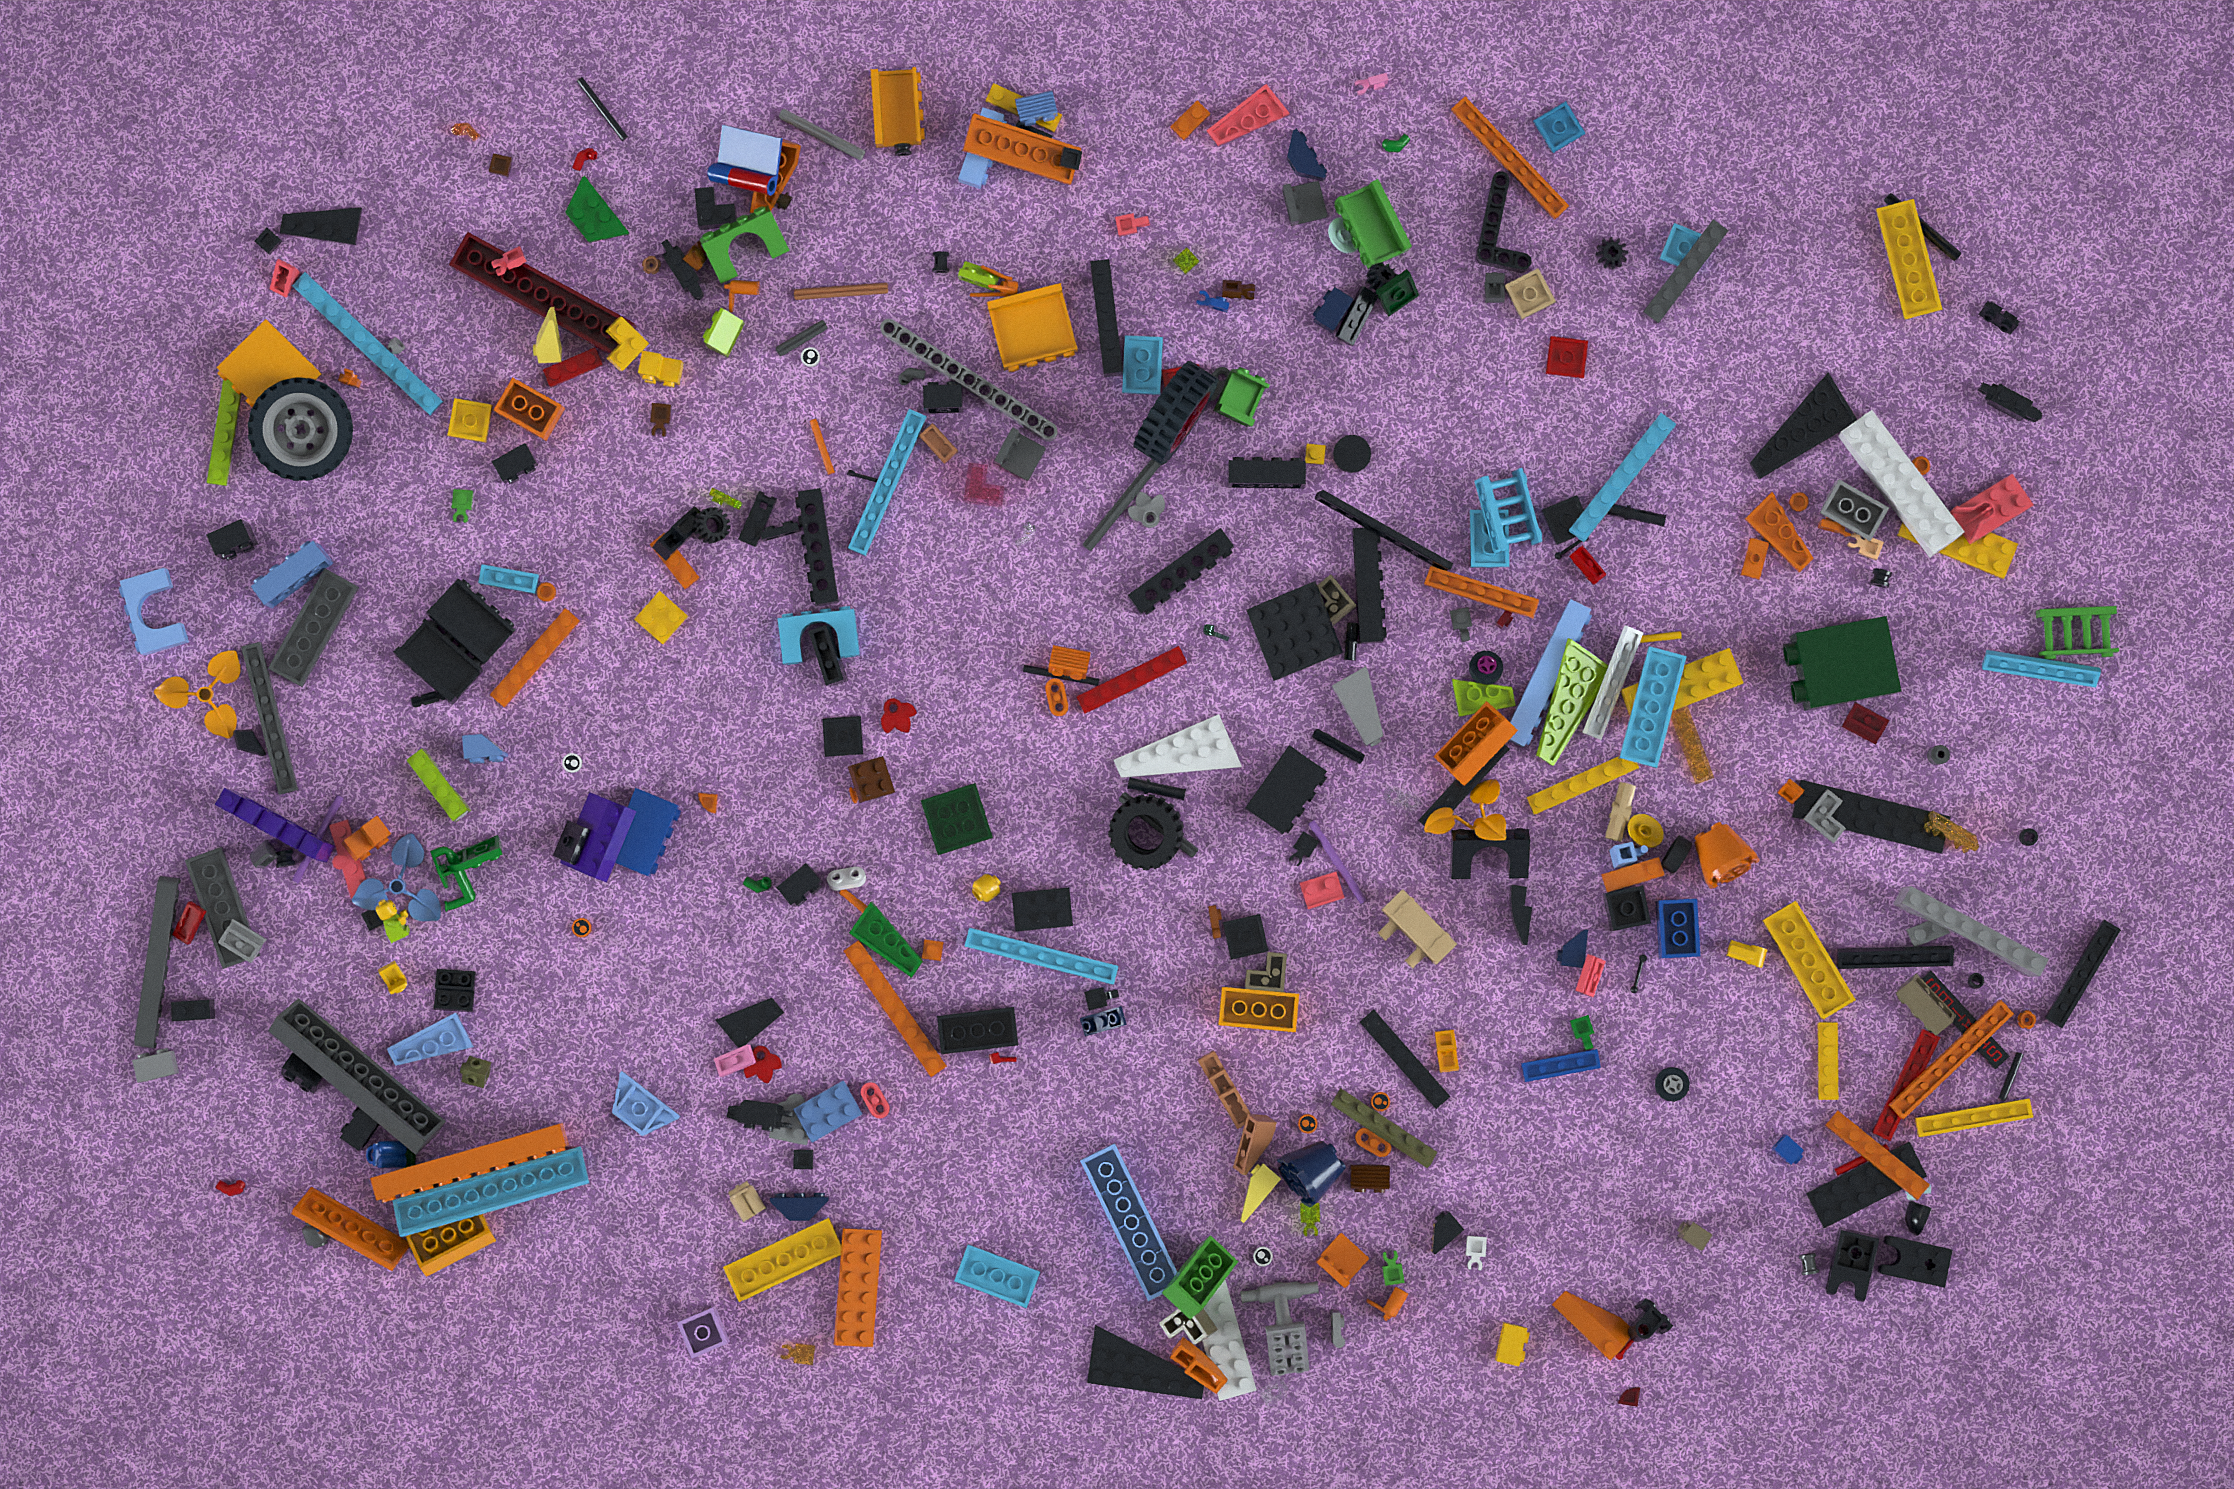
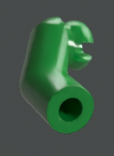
(1395, 146)
(758, 886)

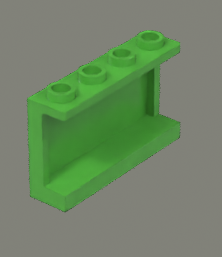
(1372, 224)

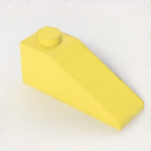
(548, 342)
(1259, 1187)

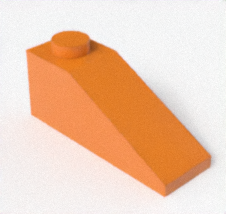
(1632, 874)

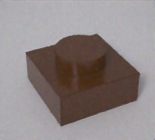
(500, 165)

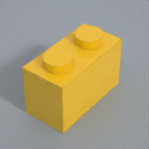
(1511, 1344)

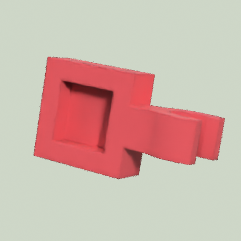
(1128, 224)
(510, 259)

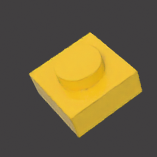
(1315, 454)

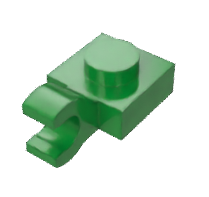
(1582, 1029)

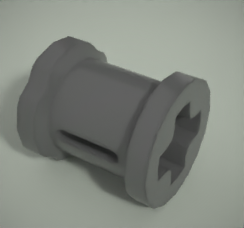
(1809, 1263)

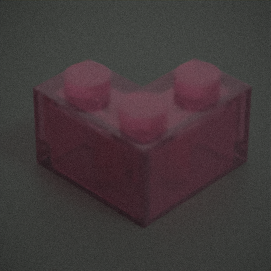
(978, 491)

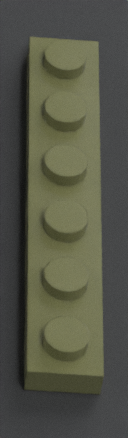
(1384, 1128)

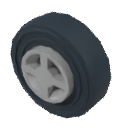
(1677, 1087)

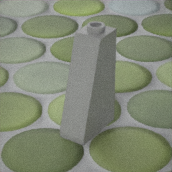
(1360, 705)

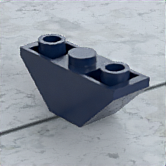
(1303, 159)
(1103, 1021)
(799, 1207)

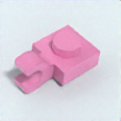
(1376, 82)

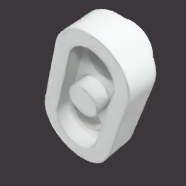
(846, 878)

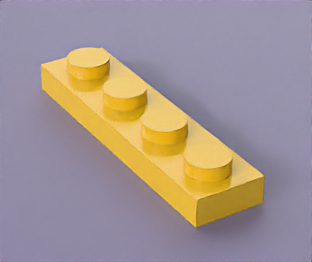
(1005, 100)
(1827, 1061)

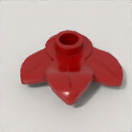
(898, 719)
(764, 1066)

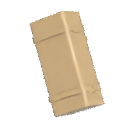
(1418, 927)

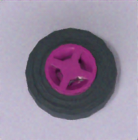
(1490, 662)

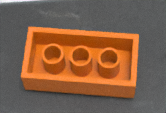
(1475, 743)

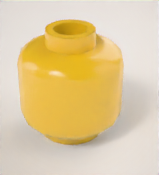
(986, 888)

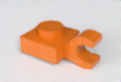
(349, 378)
(1832, 526)

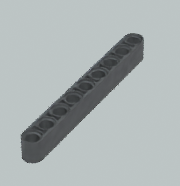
(156, 962)

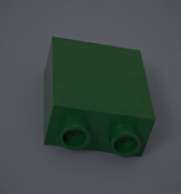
(1842, 664)

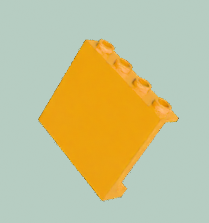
(1032, 327)
(263, 361)

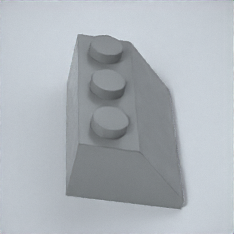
(1853, 509)

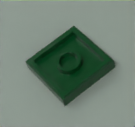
(1397, 292)

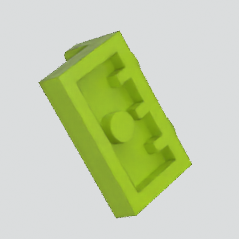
(975, 275)

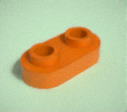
(1056, 697)
(1372, 1142)

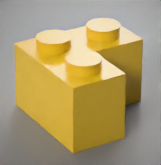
(629, 342)
(657, 368)

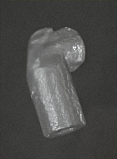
(1028, 535)

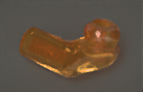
(465, 129)

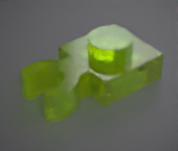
(720, 498)
(1309, 1216)

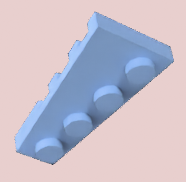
(438, 1039)

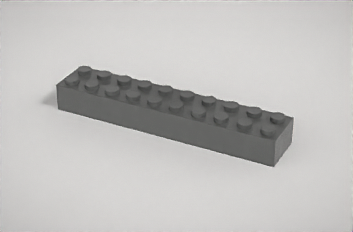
(356, 1076)

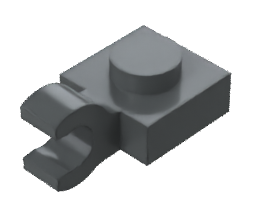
(1461, 620)

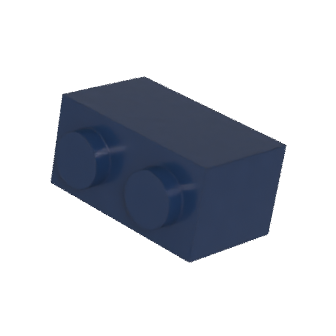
(1332, 310)

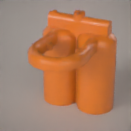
(741, 287)
(1393, 1304)

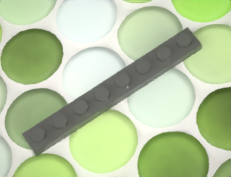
(269, 718)

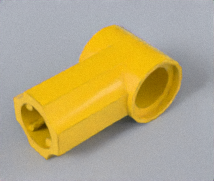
(1750, 954)

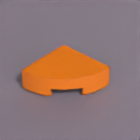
(708, 801)

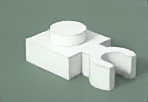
(1475, 1248)

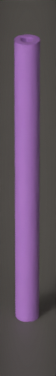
(321, 832)
(1337, 862)

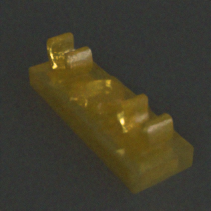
(1952, 832)

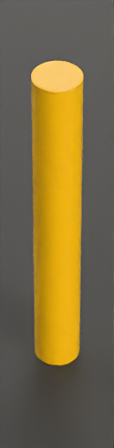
(1661, 637)

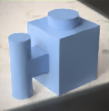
(1626, 854)

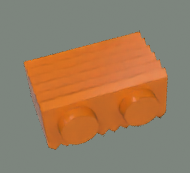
(1069, 662)

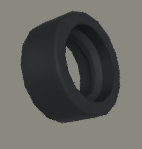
(1676, 854)

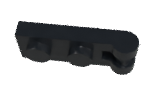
(757, 519)

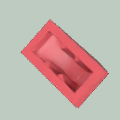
(283, 278)

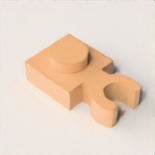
(1867, 548)

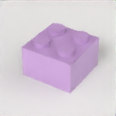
(703, 1332)

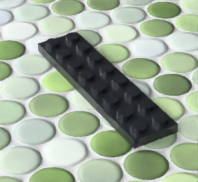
(1874, 817)

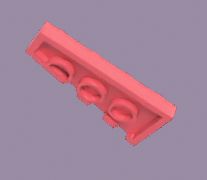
(1251, 114)

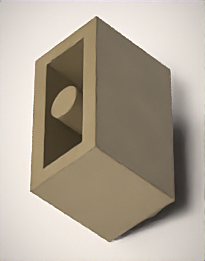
(1694, 1234)

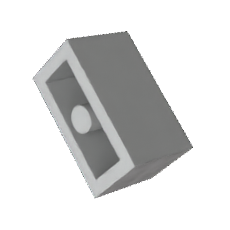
(155, 1066)

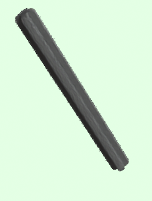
(1121, 505)

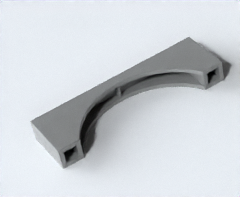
(2008, 950)

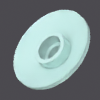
(1340, 237)

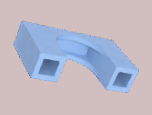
(135, 592)

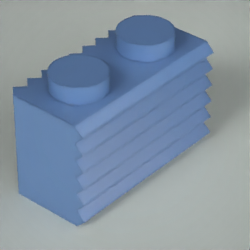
(1036, 108)

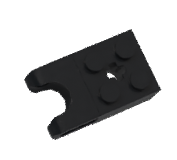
(1911, 1261)
(1849, 1267)

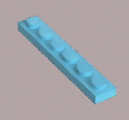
(2041, 668)

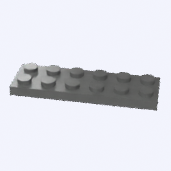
(313, 627)
(219, 898)

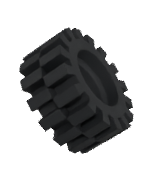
(704, 532)

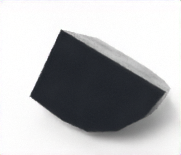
(1916, 1217)

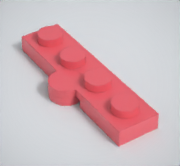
(352, 869)

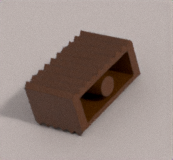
(1370, 1177)

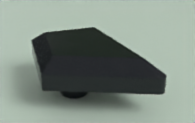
(248, 742)

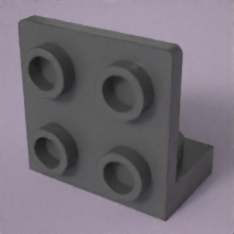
(1304, 203)
(1019, 455)

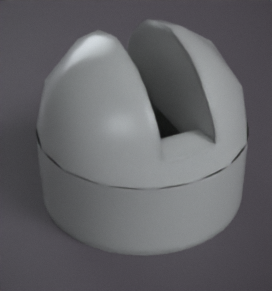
(394, 345)

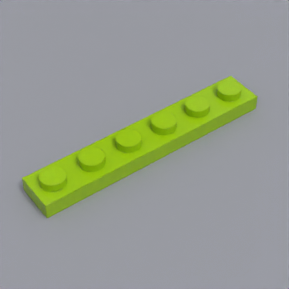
(224, 435)

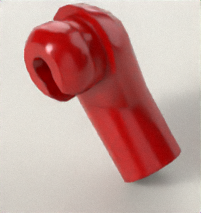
(582, 156)
(231, 1190)

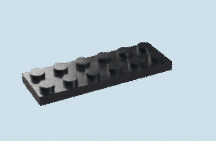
(1859, 1188)

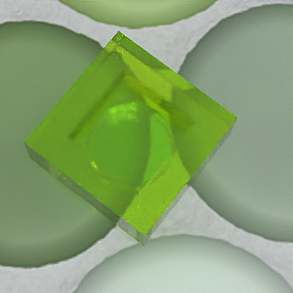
(1186, 261)

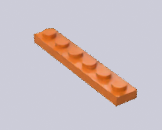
(1481, 592)
(534, 657)
(1877, 1155)

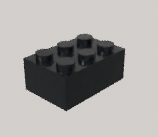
(1042, 909)

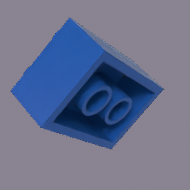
(1678, 928)

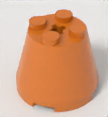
(1723, 855)

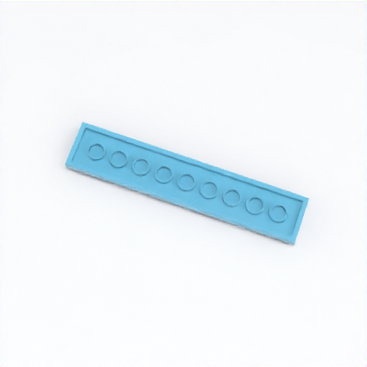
(490, 1191)

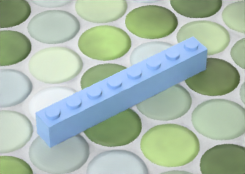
(1545, 675)

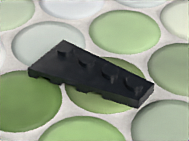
(326, 225)

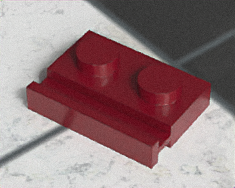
(1865, 723)

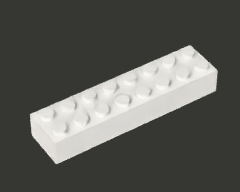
(1901, 483)

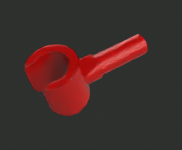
(995, 1058)

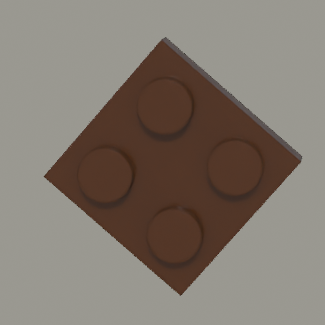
(871, 779)

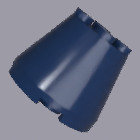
(1311, 1171)

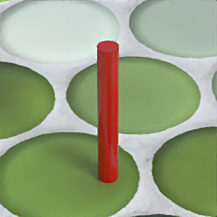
(1853, 1163)

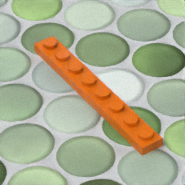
(1510, 158)
(895, 1008)
(1951, 1059)

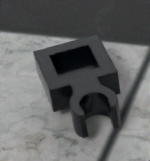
(1305, 846)

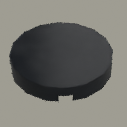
(1352, 453)

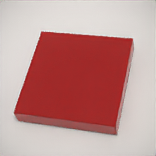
(1567, 357)

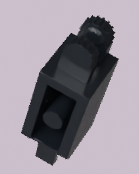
(682, 270)
(2010, 402)
(760, 1115)

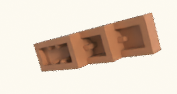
(1224, 1088)

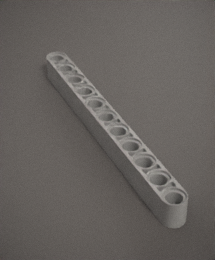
(962, 373)

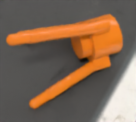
(1006, 287)

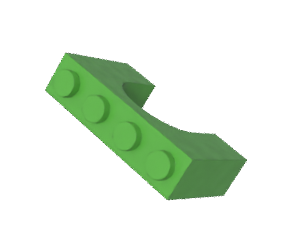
(717, 243)

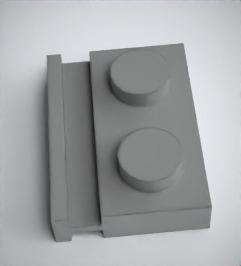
(242, 940)

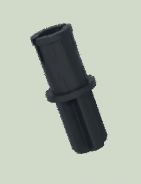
(1351, 641)

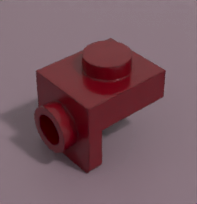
(1505, 619)

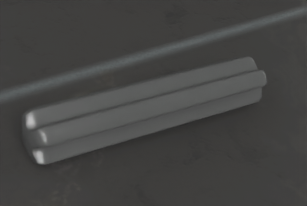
(801, 338)

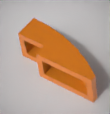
(1198, 1365)

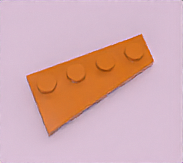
(1776, 529)

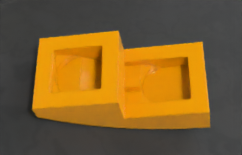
(1446, 1051)

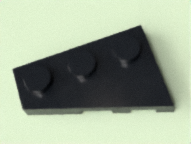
(750, 1021)

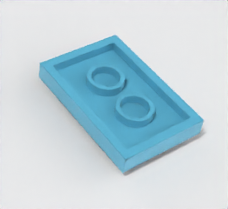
(1142, 365)
(1480, 545)

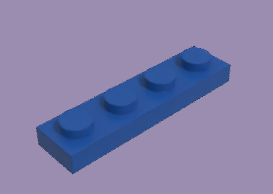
(1561, 1065)

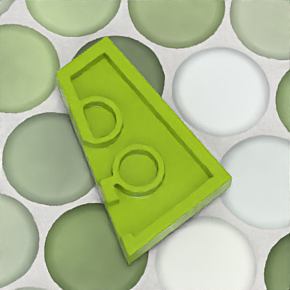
(1473, 695)

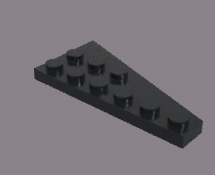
(1813, 422)
(1128, 1366)

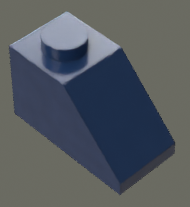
(1573, 951)

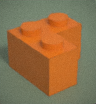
(369, 836)

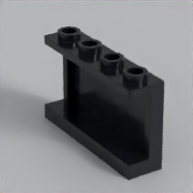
(471, 620)
(439, 661)
(1286, 790)

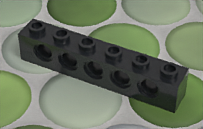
(815, 498)
(1216, 539)

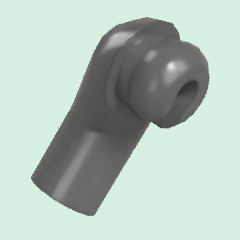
(909, 374)

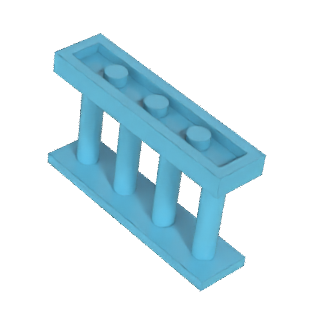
(1490, 511)

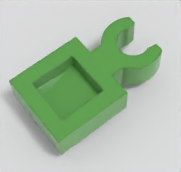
(462, 501)
(1392, 1272)

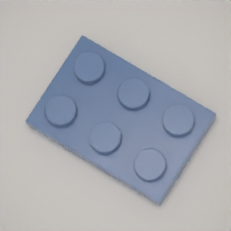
(827, 1111)

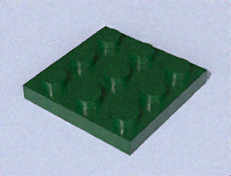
(956, 819)

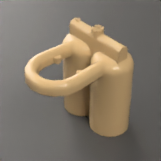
(746, 1201)

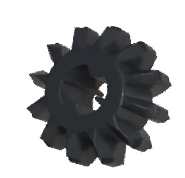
(1607, 258)
(1379, 275)

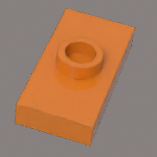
(1754, 558)

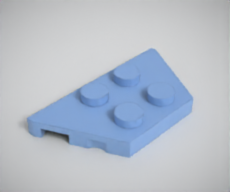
(640, 1107)

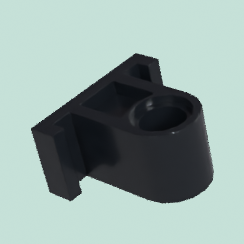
(1648, 1321)

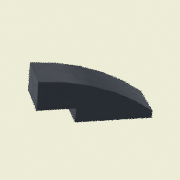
(677, 535)
(1519, 912)

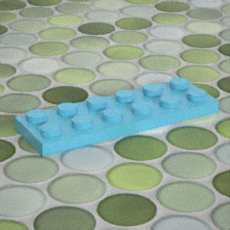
(1652, 707)

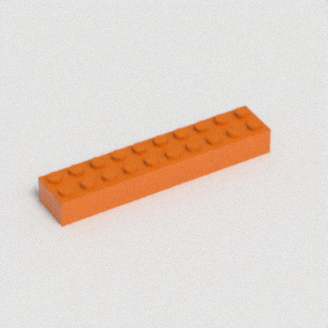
(466, 1162)

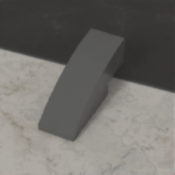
(263, 855)

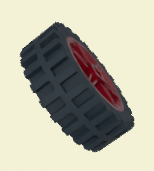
(1175, 412)

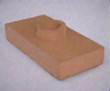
(938, 443)

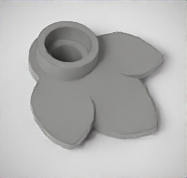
(1147, 506)

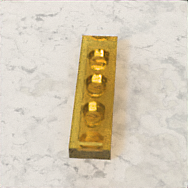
(1691, 745)

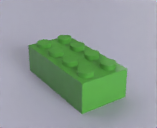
(1200, 1277)

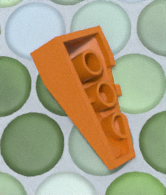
(788, 161)
(1599, 1326)

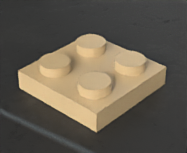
(1529, 294)

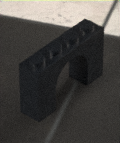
(1466, 843)

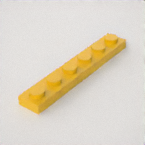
(1580, 784)
(1973, 1117)

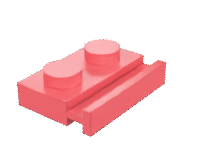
(1322, 890)
(1590, 975)

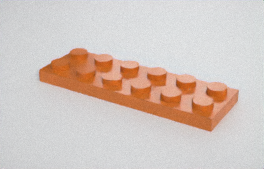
(1017, 148)
(351, 1228)
(857, 1287)

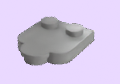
(797, 1133)

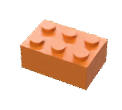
(529, 409)

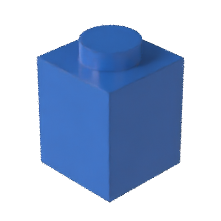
(1788, 1150)

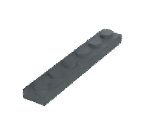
(1685, 271)

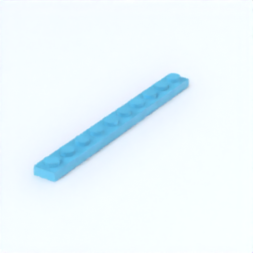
(367, 343)

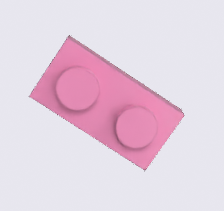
(734, 1060)

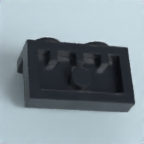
(301, 1073)

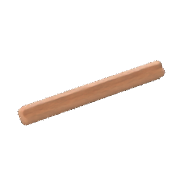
(840, 291)

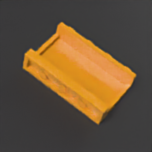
(897, 107)

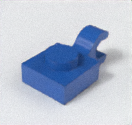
(1217, 303)

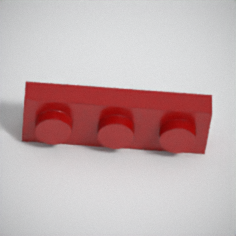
(572, 367)

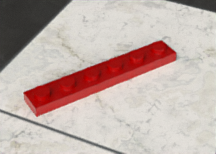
(1131, 679)
(1913, 1067)

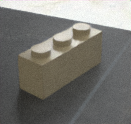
(1925, 1004)

